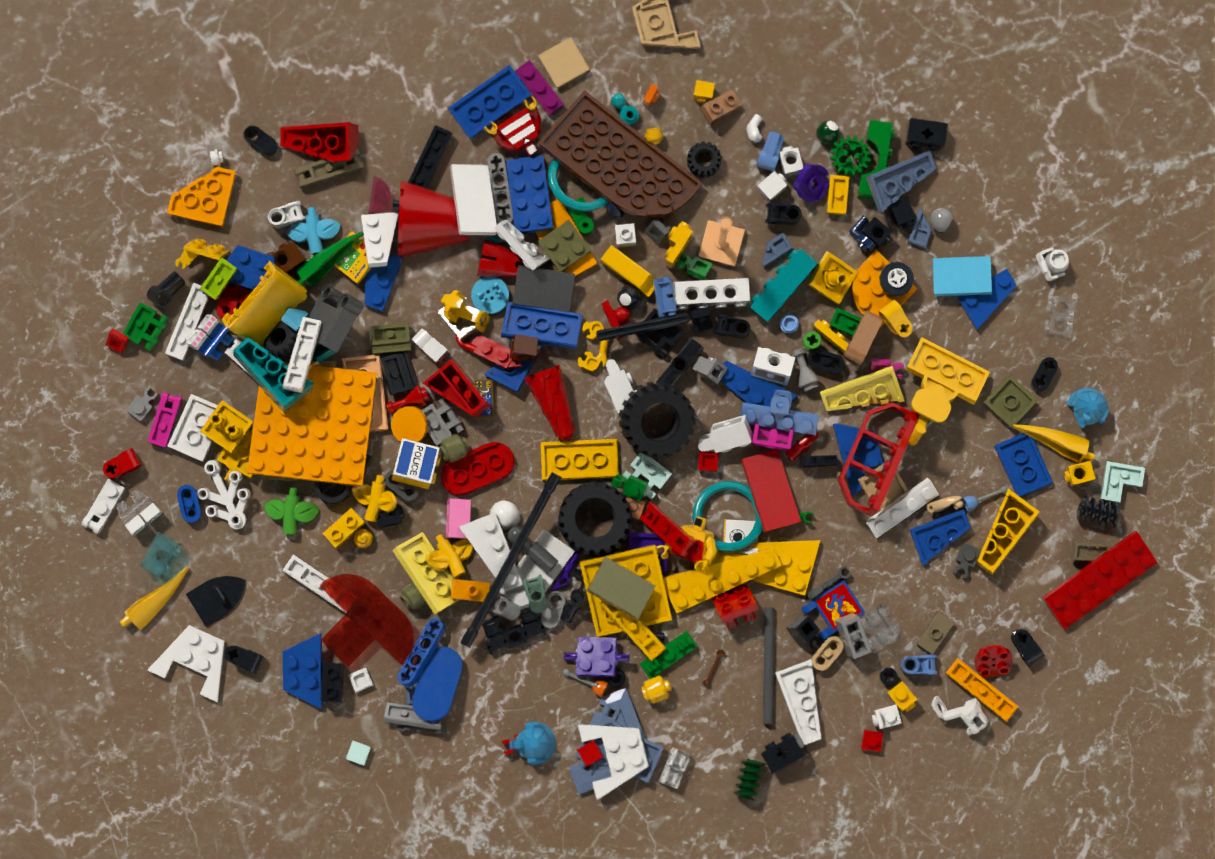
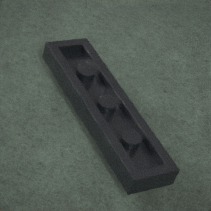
(430, 157)

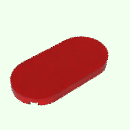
(478, 468)

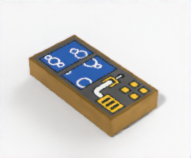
(486, 389)

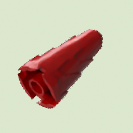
(551, 395)

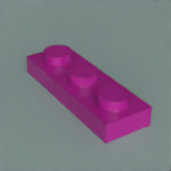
(539, 88)

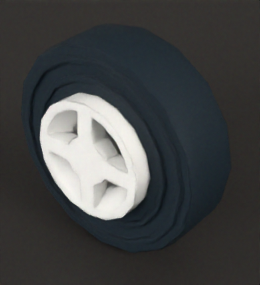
(900, 274)

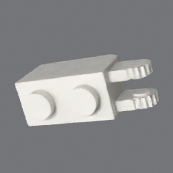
(618, 384)
(727, 435)

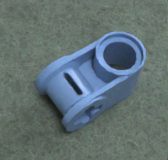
(922, 665)

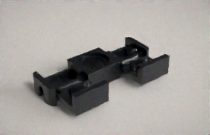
(498, 640)

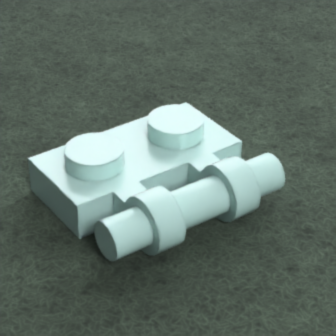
(651, 471)

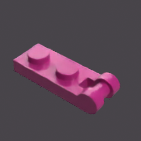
(164, 420)

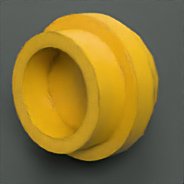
(654, 135)
(363, 538)

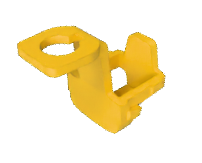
(455, 308)

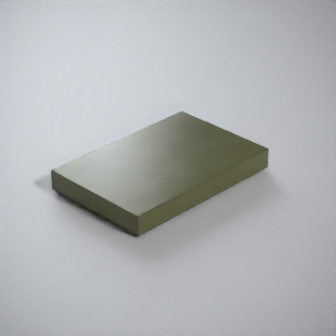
(621, 588)

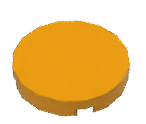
(409, 424)

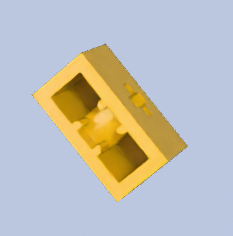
(344, 528)

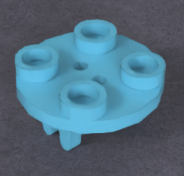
(497, 289)

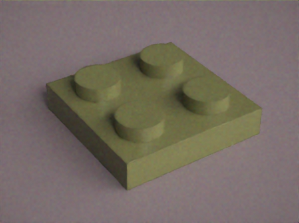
(564, 246)
(1010, 401)

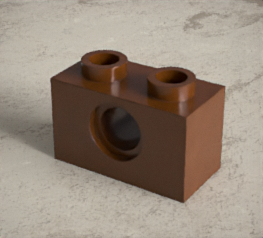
(294, 256)

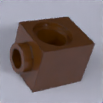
(524, 348)

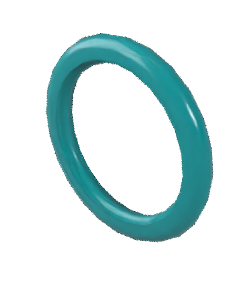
(556, 190)
(735, 486)

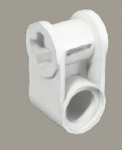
(287, 214)

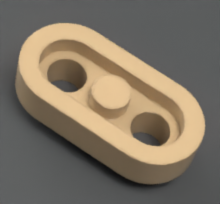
(827, 653)

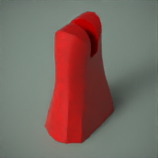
(498, 261)

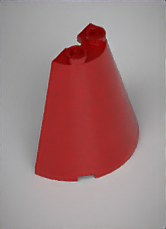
(426, 220)

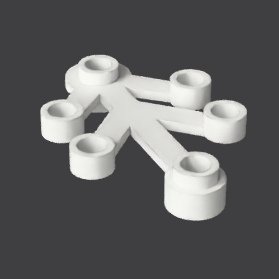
(226, 496)

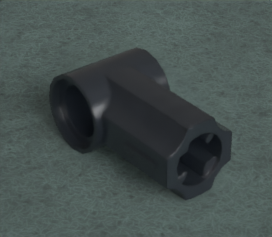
(165, 289)

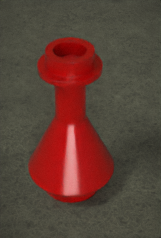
(416, 397)

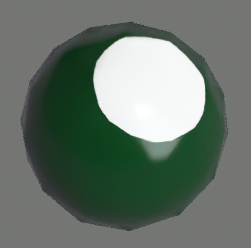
(827, 132)

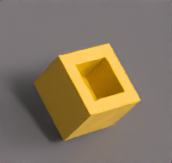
(703, 91)

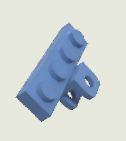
(780, 416)

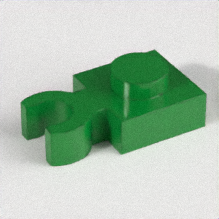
(697, 268)

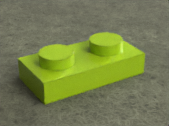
(218, 278)

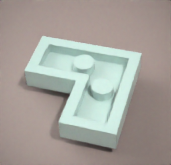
(1117, 475)

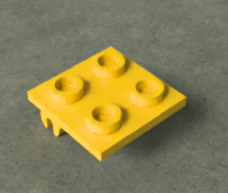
(197, 247)

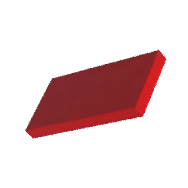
(770, 490)

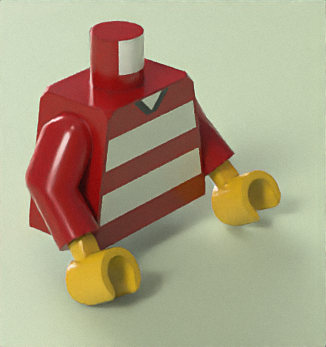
(519, 130)

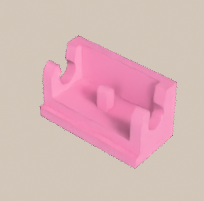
(457, 514)

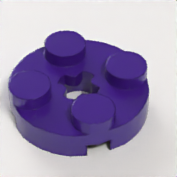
(804, 179)

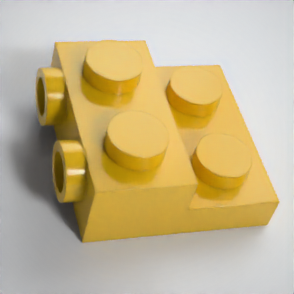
(679, 239)

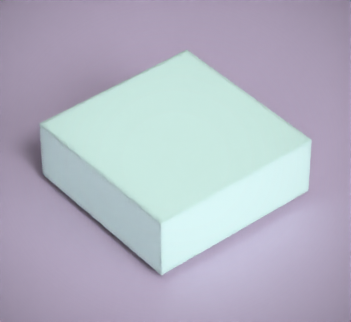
(358, 752)

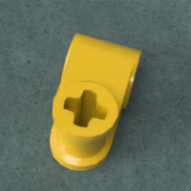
(896, 319)

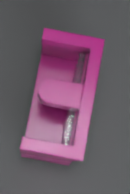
(772, 438)

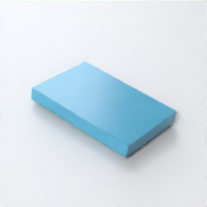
(962, 276)

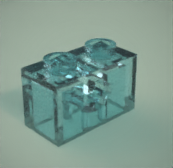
(159, 545)

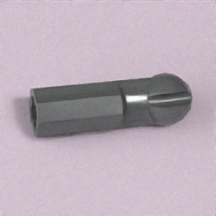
(534, 551)

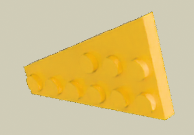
(796, 561)

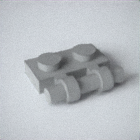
(436, 426)

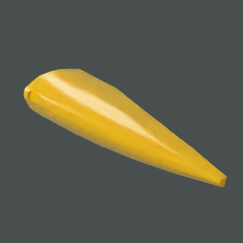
(1064, 443)
(149, 606)

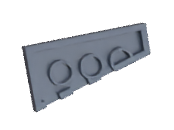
(900, 178)

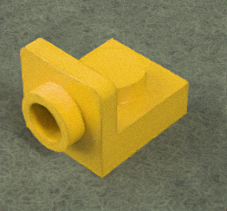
(902, 697)

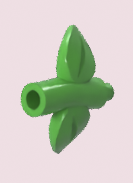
(291, 511)

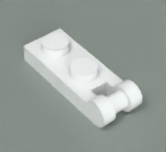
(103, 506)

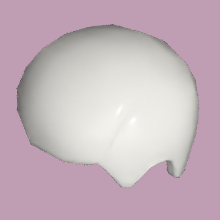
(506, 513)

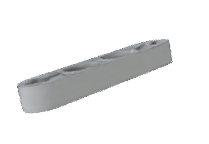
(502, 189)

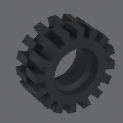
(704, 148)

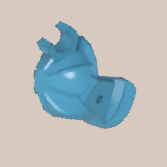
(1089, 406)
(535, 743)

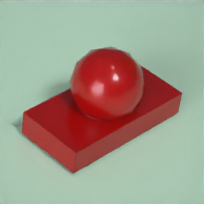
(616, 318)

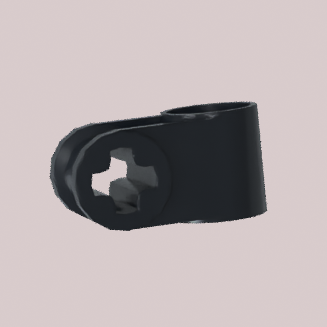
(781, 212)
(730, 326)
(1029, 649)
(246, 660)

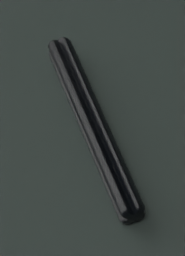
(643, 326)

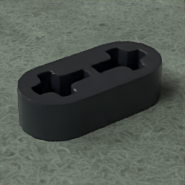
(1040, 372)

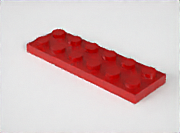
(1099, 580)

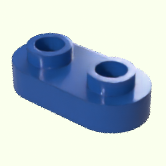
(189, 504)

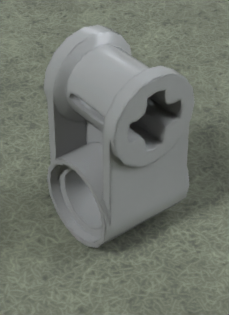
(505, 608)

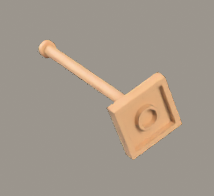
(721, 242)

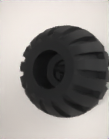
(281, 341)

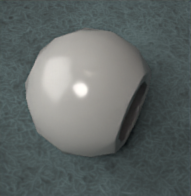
(941, 219)

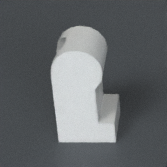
(430, 346)

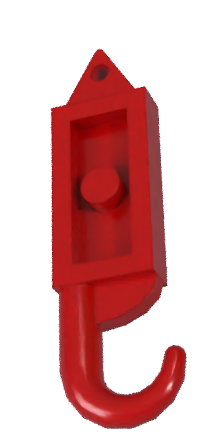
(490, 351)

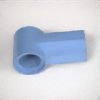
(769, 155)

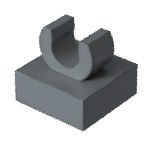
(657, 230)

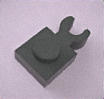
(967, 557)

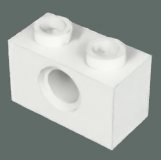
(763, 369)

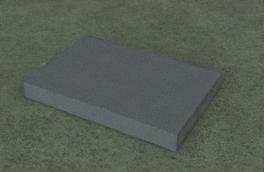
(543, 288)

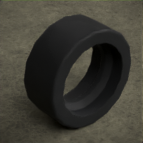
(332, 500)

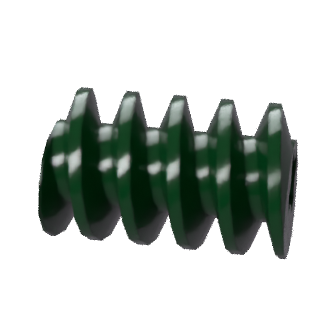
(749, 779)

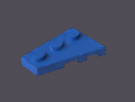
(938, 533)

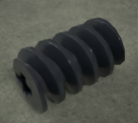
(1098, 510)

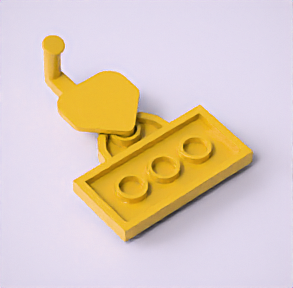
(943, 379)

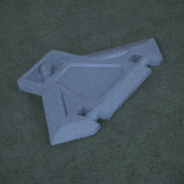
(623, 717)

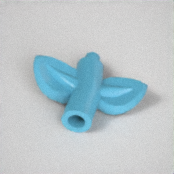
(313, 231)

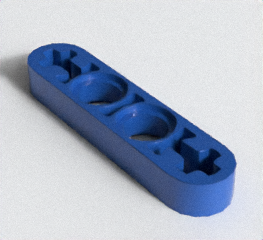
(425, 654)

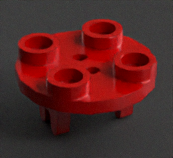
(993, 661)

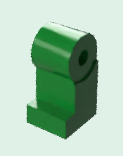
(580, 219)

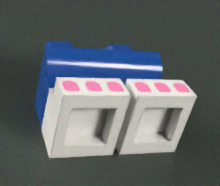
(208, 337)

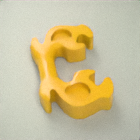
(592, 363)

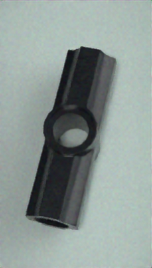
(686, 355)

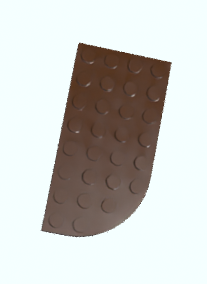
(618, 161)

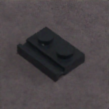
(398, 373)

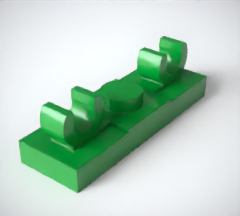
(674, 651)

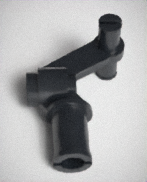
(577, 597)

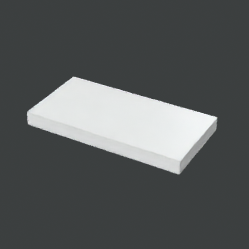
(473, 199)
(529, 569)

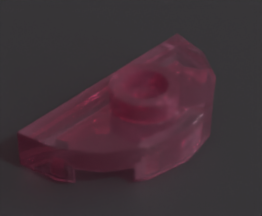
(379, 196)

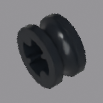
(882, 677)

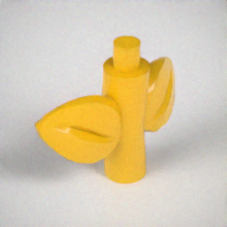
(374, 498)
(450, 555)

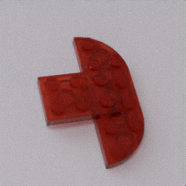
(367, 619)

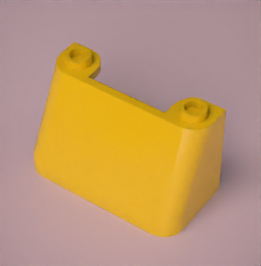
(265, 305)

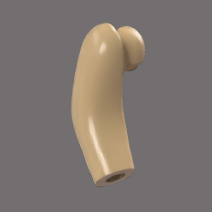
(942, 504)

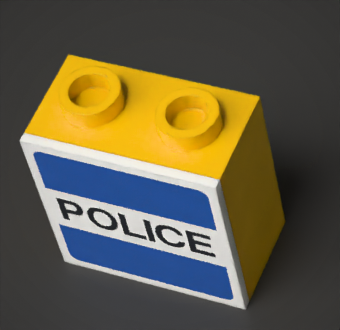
(416, 464)

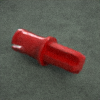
(801, 446)

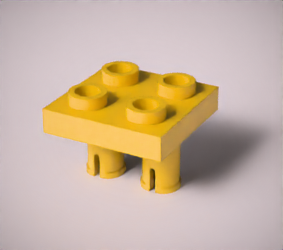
(227, 426)

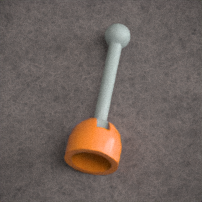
(598, 687)

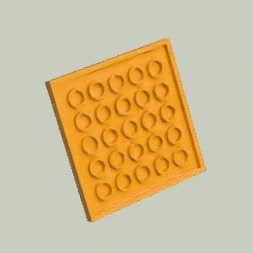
(319, 435)

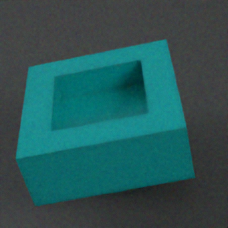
(322, 353)

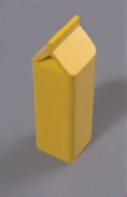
(628, 270)

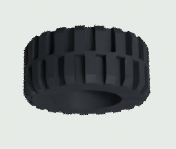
(674, 436)
(595, 545)

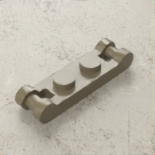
(326, 169)

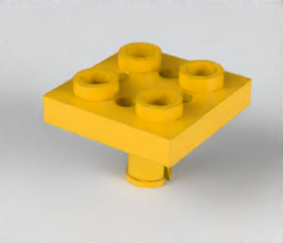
(836, 281)

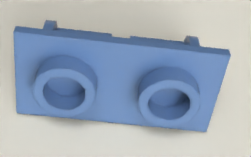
(665, 302)

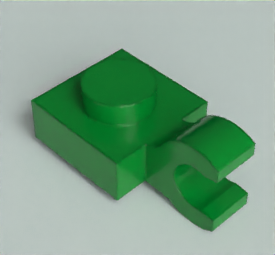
(632, 486)

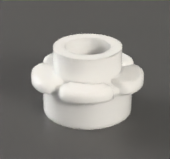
(216, 158)

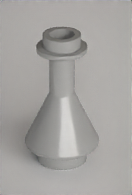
(807, 378)

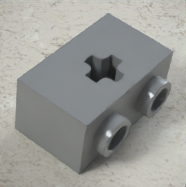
(853, 636)

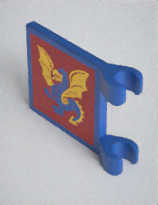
(833, 605)

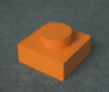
(651, 96)

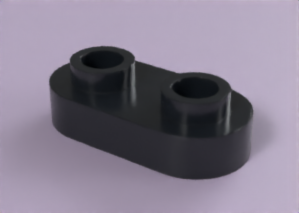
(826, 359)

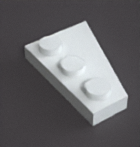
(378, 237)
(519, 246)

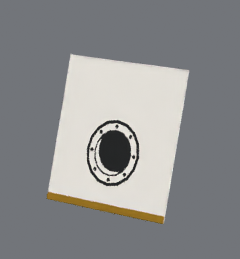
(737, 530)

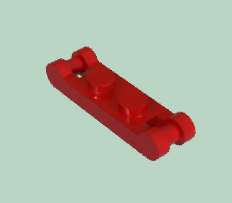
(667, 529)

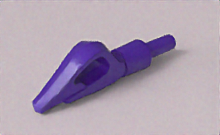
(565, 574)

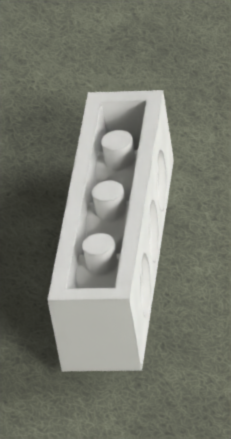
(739, 286)

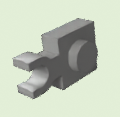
(140, 406)

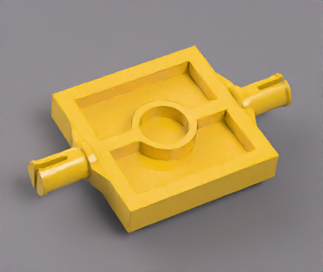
(239, 459)

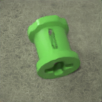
(817, 338)

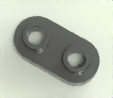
(400, 488)

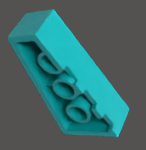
(268, 373)

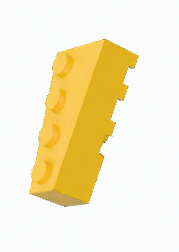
(1008, 528)

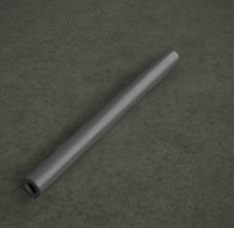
(768, 665)

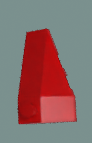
(325, 141)

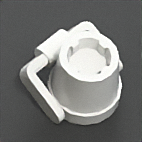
(1054, 263)

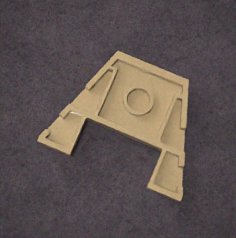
(657, 26)

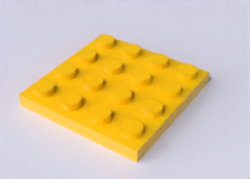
(646, 565)

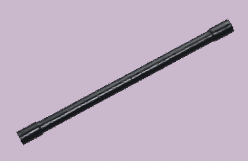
(472, 631)

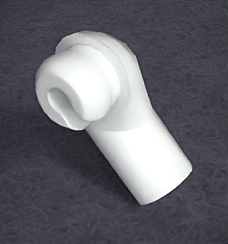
(752, 129)

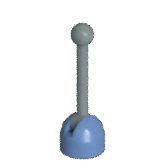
(971, 502)

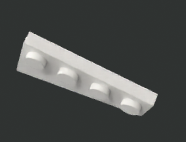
(491, 546)
(800, 696)

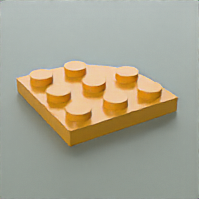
(867, 288)

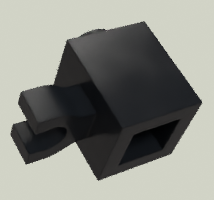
(804, 631)

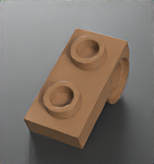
(720, 106)

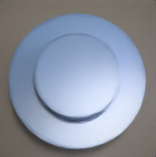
(789, 324)

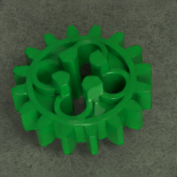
(839, 153)

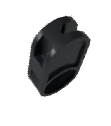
(263, 143)
(818, 461)

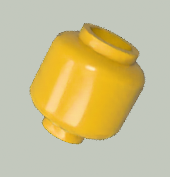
(656, 689)

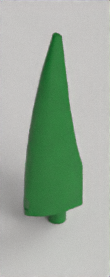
(321, 263)

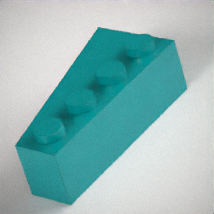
(784, 284)

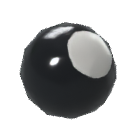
(629, 297)

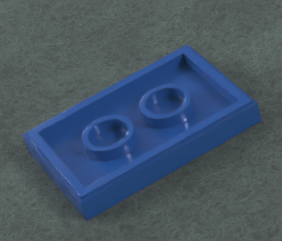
(1023, 464)

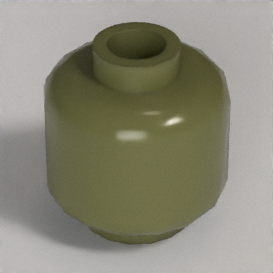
(453, 448)
(412, 597)

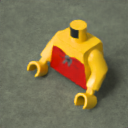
(703, 549)

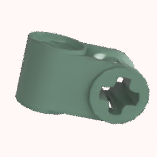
(536, 591)

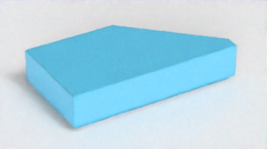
(293, 317)

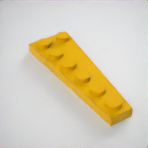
(692, 588)

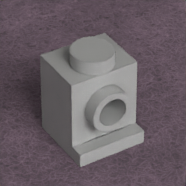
(710, 368)

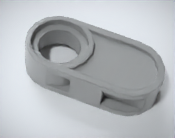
(552, 614)

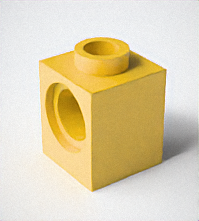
(1085, 467)

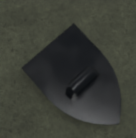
(216, 597)

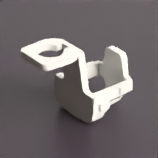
(967, 713)

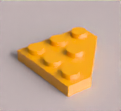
(205, 198)

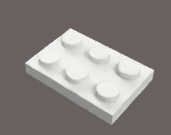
(187, 433)

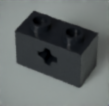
(936, 131)
(332, 682)
(776, 760)

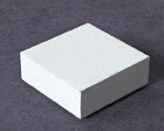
(360, 680)

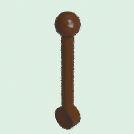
(720, 653)

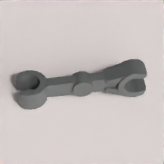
(816, 591)
(443, 729)

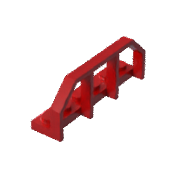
(889, 467)

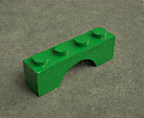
(879, 137)

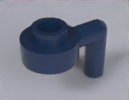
(864, 242)

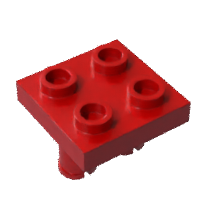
(735, 604)

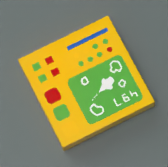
(354, 261)

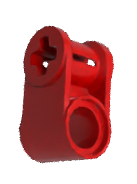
(125, 463)

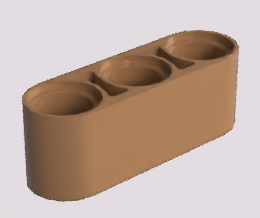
(863, 337)

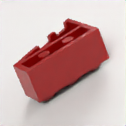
(458, 388)

